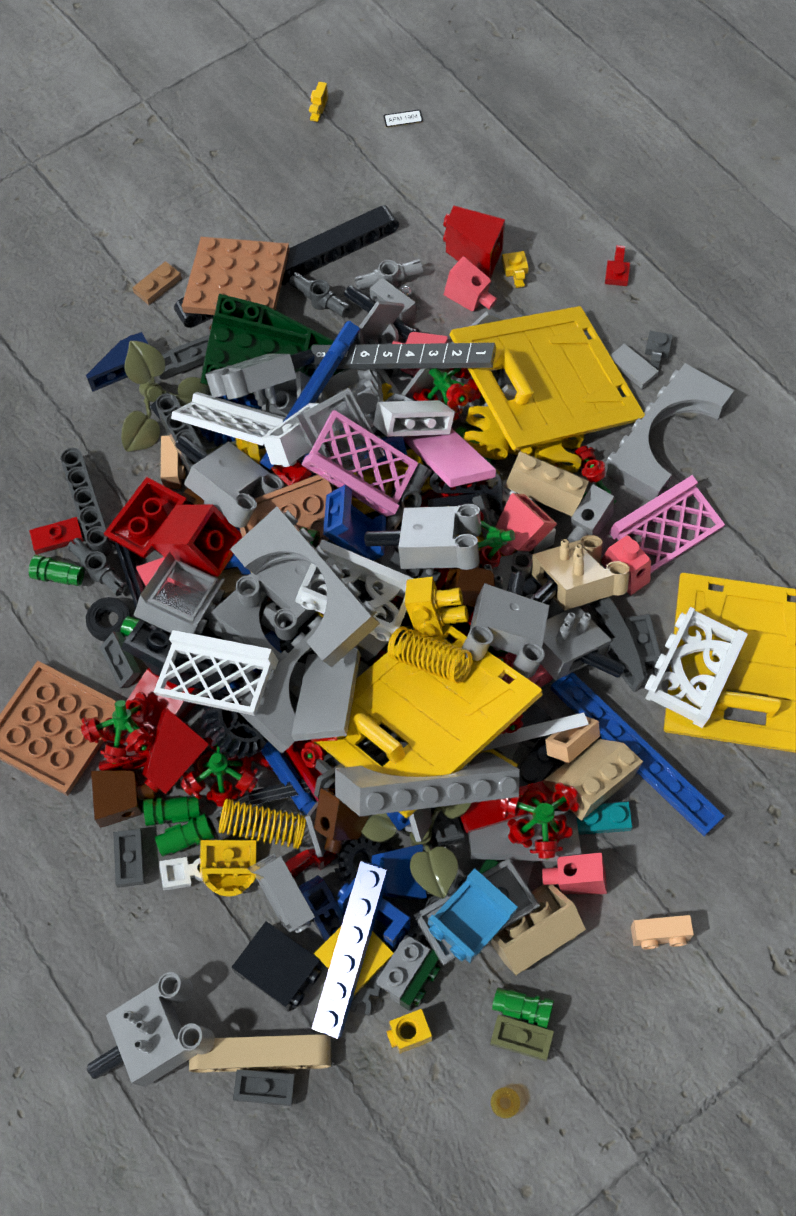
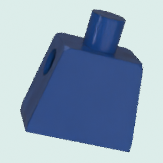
(400, 880)

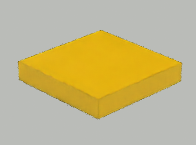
(375, 958)

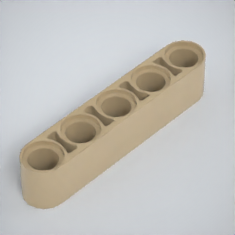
(264, 1054)

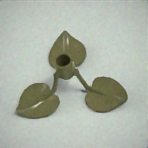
(141, 367)
(431, 869)

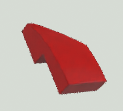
(304, 859)

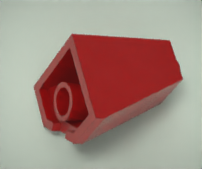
(171, 752)

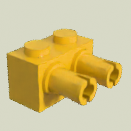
(426, 605)

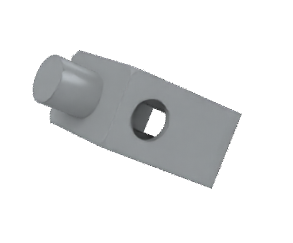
(591, 514)

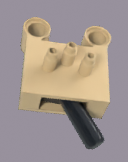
(575, 575)

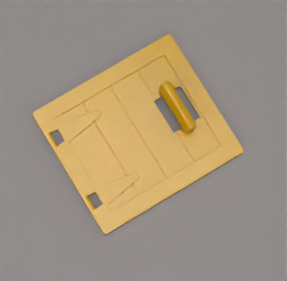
(559, 376)
(762, 666)
(435, 717)

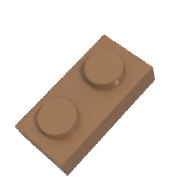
(157, 283)

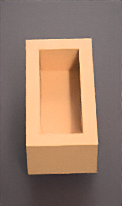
(171, 464)
(570, 743)
(656, 931)

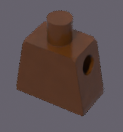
(469, 582)
(117, 796)
(337, 821)

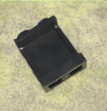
(278, 966)

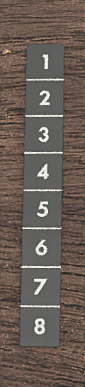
(412, 356)

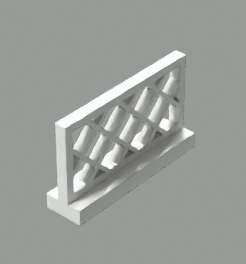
(227, 418)
(226, 653)

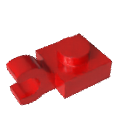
(617, 271)

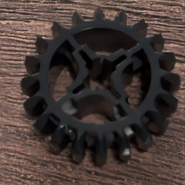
(236, 740)

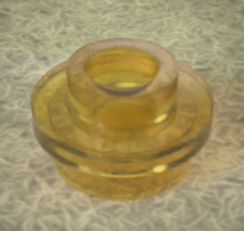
(509, 1094)

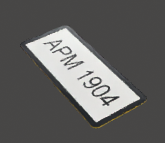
(403, 118)

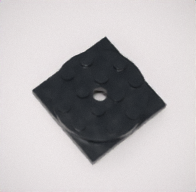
(153, 646)

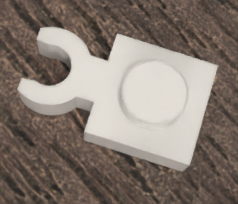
(178, 873)

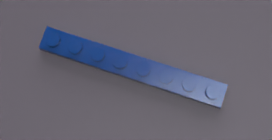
(654, 769)

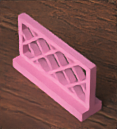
(339, 476)
(659, 506)

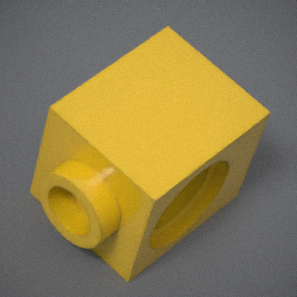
(415, 1019)

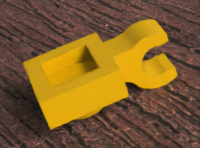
(516, 266)

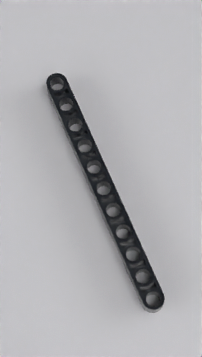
(323, 250)

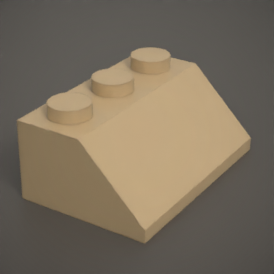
(546, 483)
(596, 773)
(539, 931)

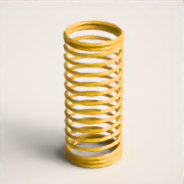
(452, 662)
(298, 834)

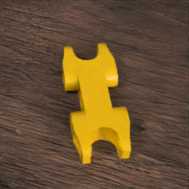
(495, 445)

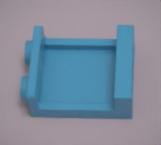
(472, 917)

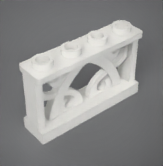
(361, 568)
(726, 652)

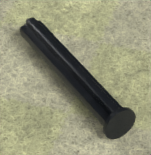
(367, 304)
(130, 571)

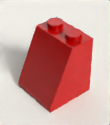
(475, 237)
(198, 537)

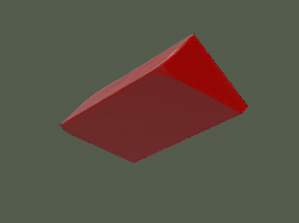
(136, 761)

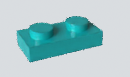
(606, 819)

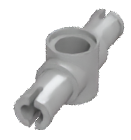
(391, 272)

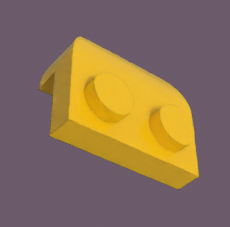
(226, 864)

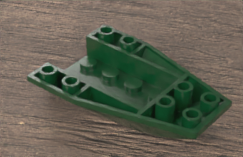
(250, 330)

